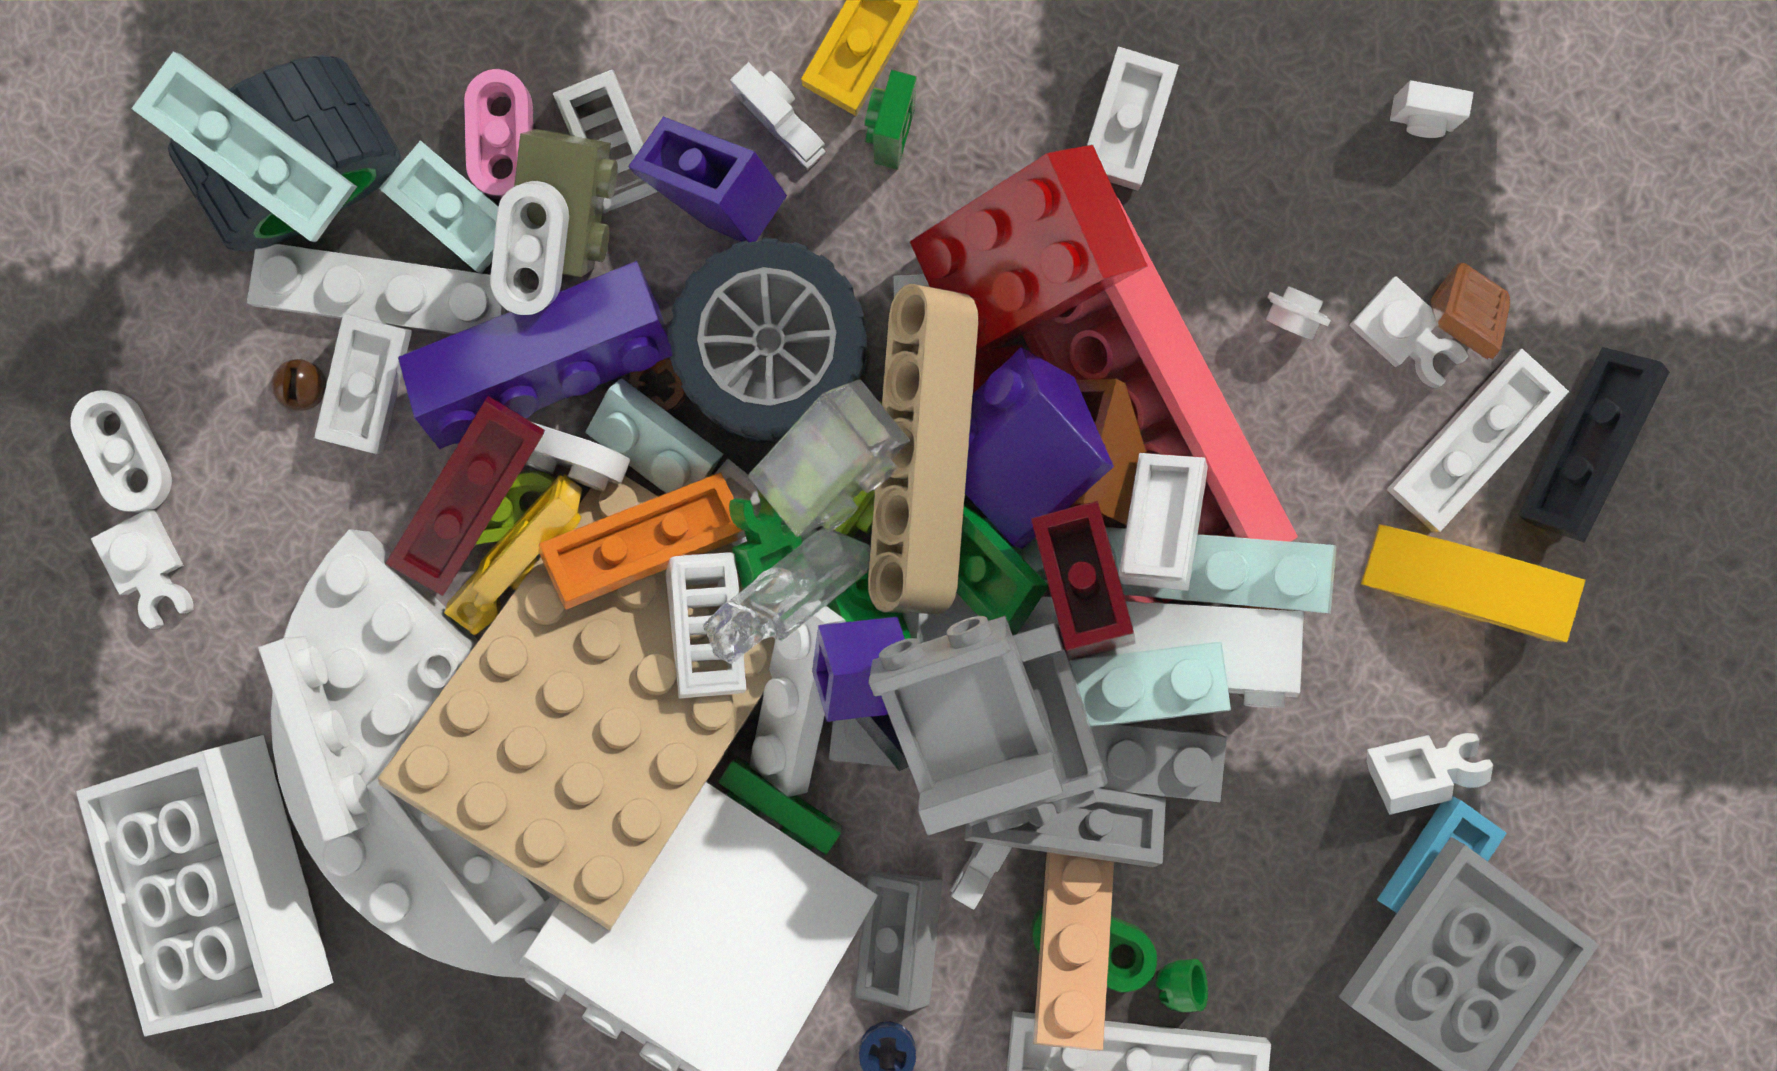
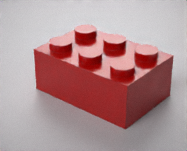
(1033, 245)

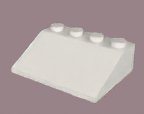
(205, 887)

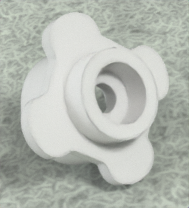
(1297, 312)

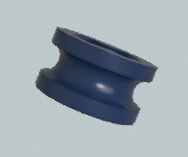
(903, 1041)

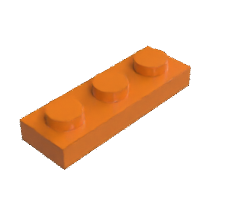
(639, 540)

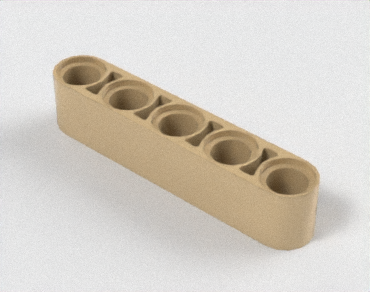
(923, 500)

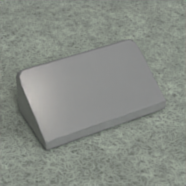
(899, 940)

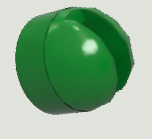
(1183, 986)

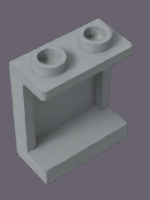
(1066, 722)
(967, 723)

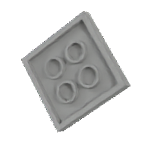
(1468, 966)

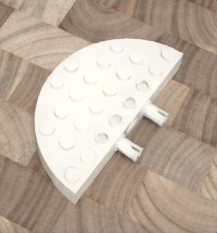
(385, 666)

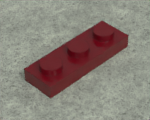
(465, 496)

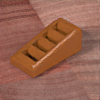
(1472, 310)

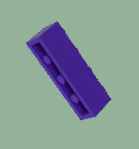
(537, 358)

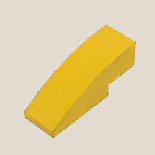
(1474, 583)

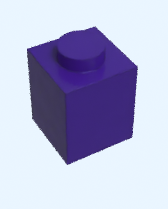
(844, 666)

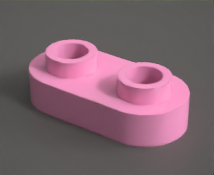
(491, 136)

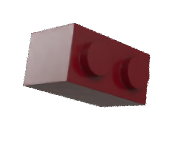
(1083, 580)

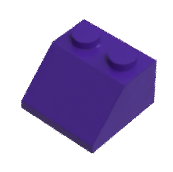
(1030, 445)

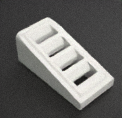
(590, 90)
(699, 570)

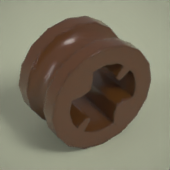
(661, 368)

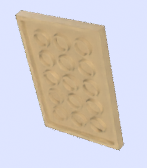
(570, 733)

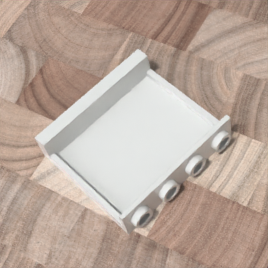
(713, 947)

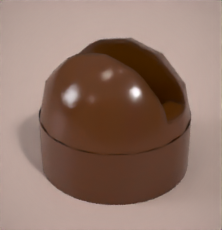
(307, 384)

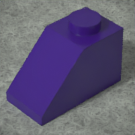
(710, 179)

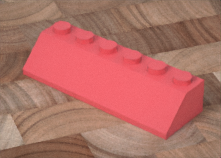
(1142, 340)

